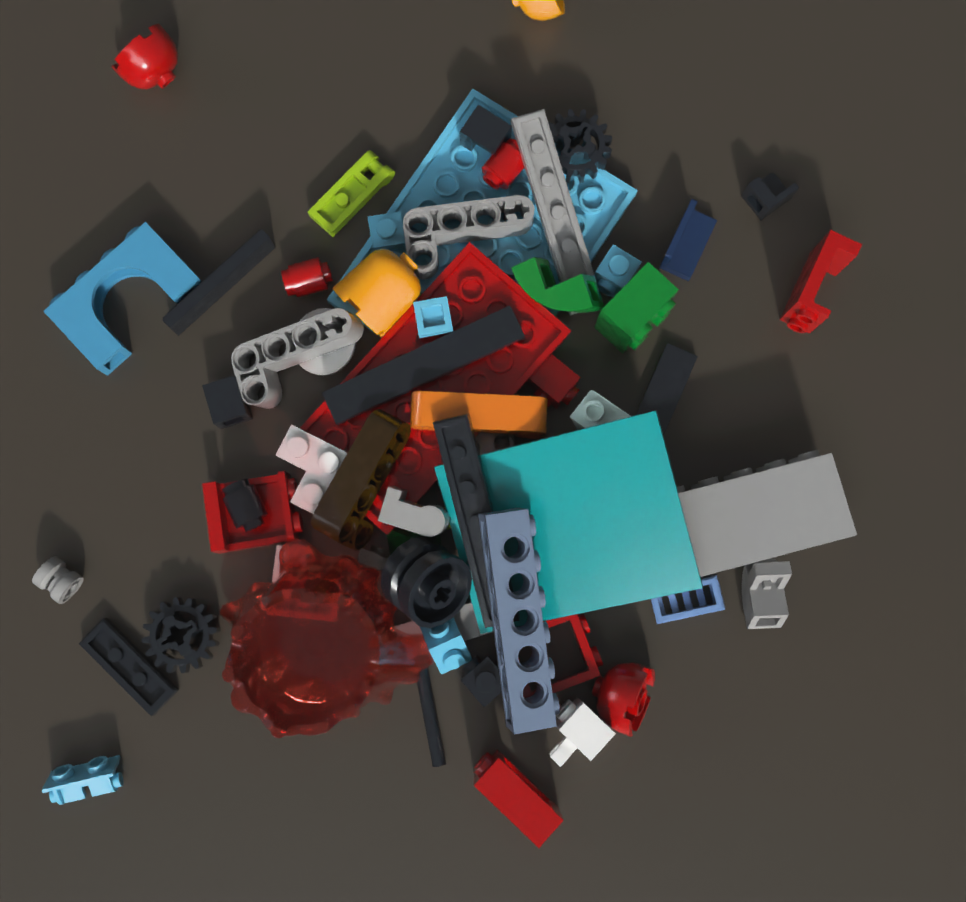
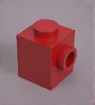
(554, 382)

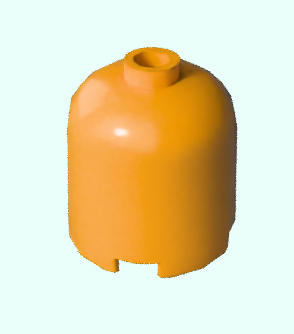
(381, 289)

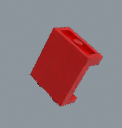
(828, 256)
(280, 524)

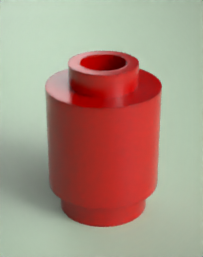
(503, 165)
(306, 277)

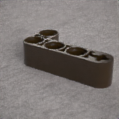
(360, 479)

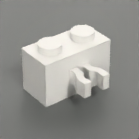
(581, 731)

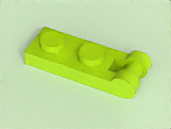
(350, 193)

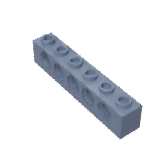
(540, 709)

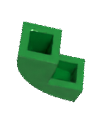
(573, 295)

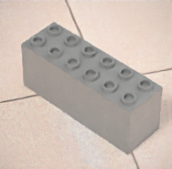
(766, 512)

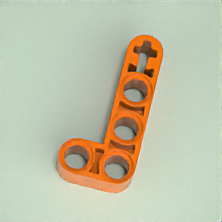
(488, 412)

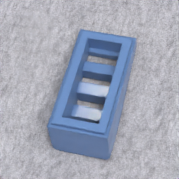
(704, 608)

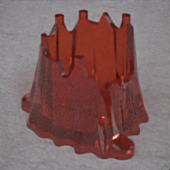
(316, 644)

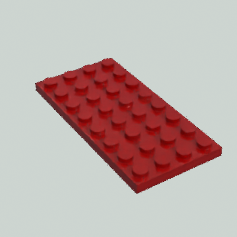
(473, 291)

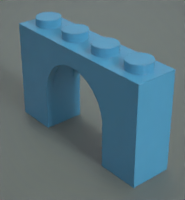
(80, 308)

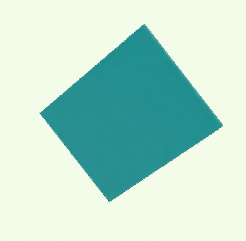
(601, 515)

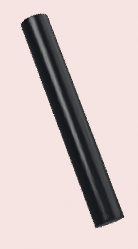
(430, 719)

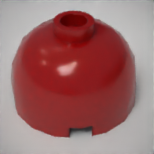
(148, 60)
(623, 696)

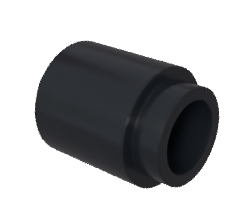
(244, 505)

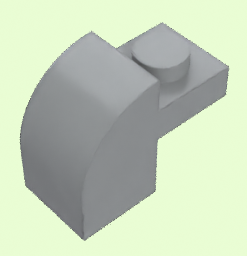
(764, 593)

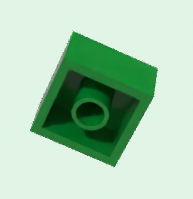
(635, 307)

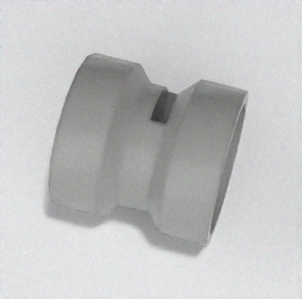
(57, 580)

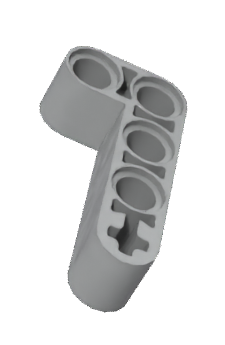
(469, 229)
(297, 351)

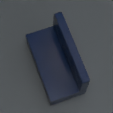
(688, 243)

